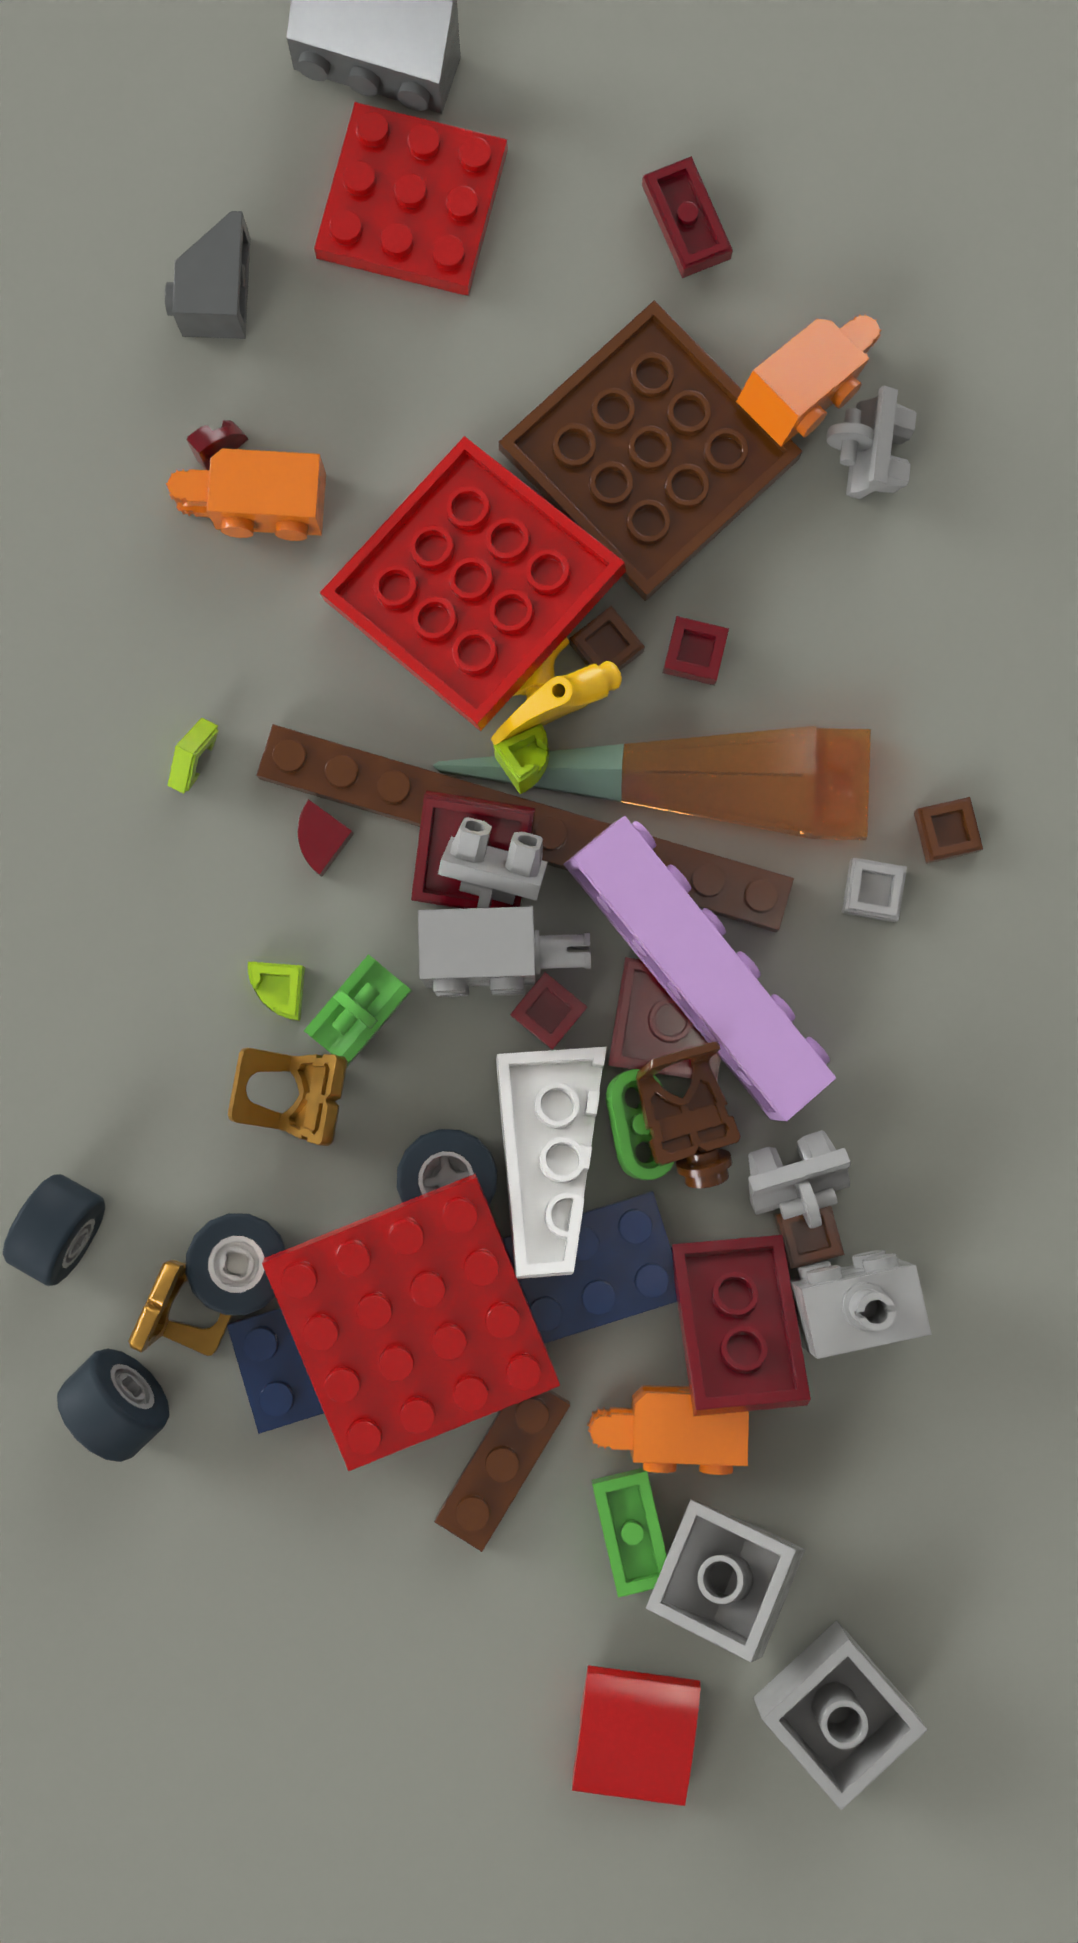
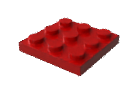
(411, 199)

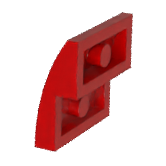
(636, 1735)

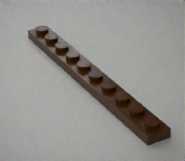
(398, 793)

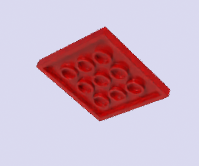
(473, 582)
(411, 1322)

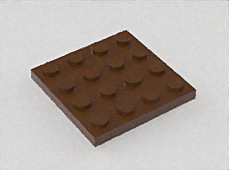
(648, 449)

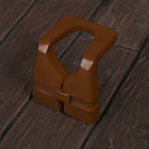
(689, 1122)

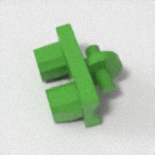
(358, 1010)

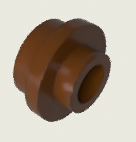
(705, 1168)

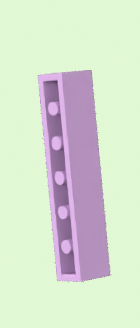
(701, 969)

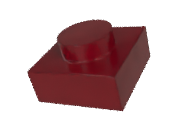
(695, 650)
(548, 1011)

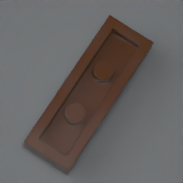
(500, 1467)

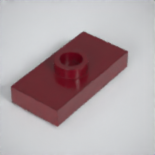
(687, 217)

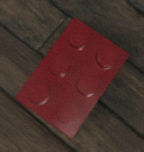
(739, 1325)

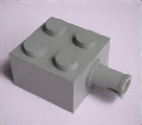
(490, 950)
(858, 1304)

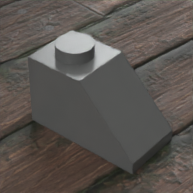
(213, 282)

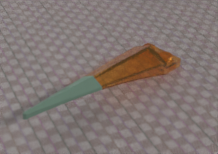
(772, 780)

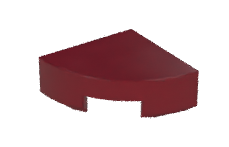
(206, 442)
(320, 837)

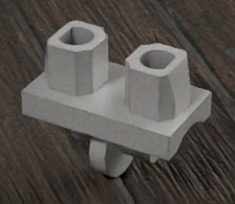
(868, 440)
(490, 870)
(801, 1185)

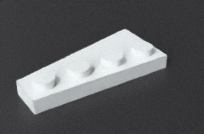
(547, 1142)

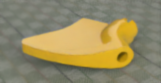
(561, 697)

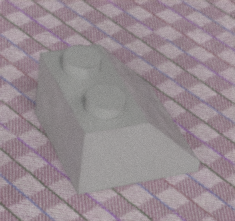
(725, 1580)

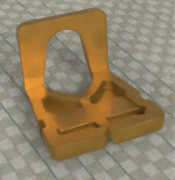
(319, 1086)
(155, 1314)

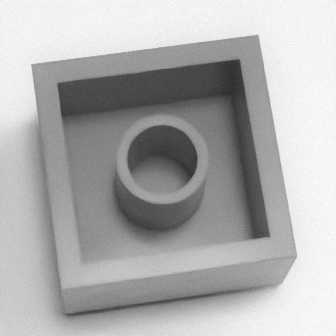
(839, 1715)

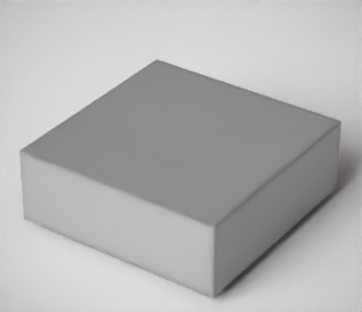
(874, 889)

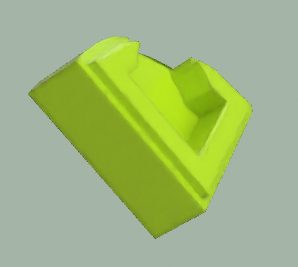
(186, 754)
(524, 757)
(279, 987)

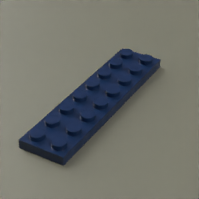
(617, 1273)

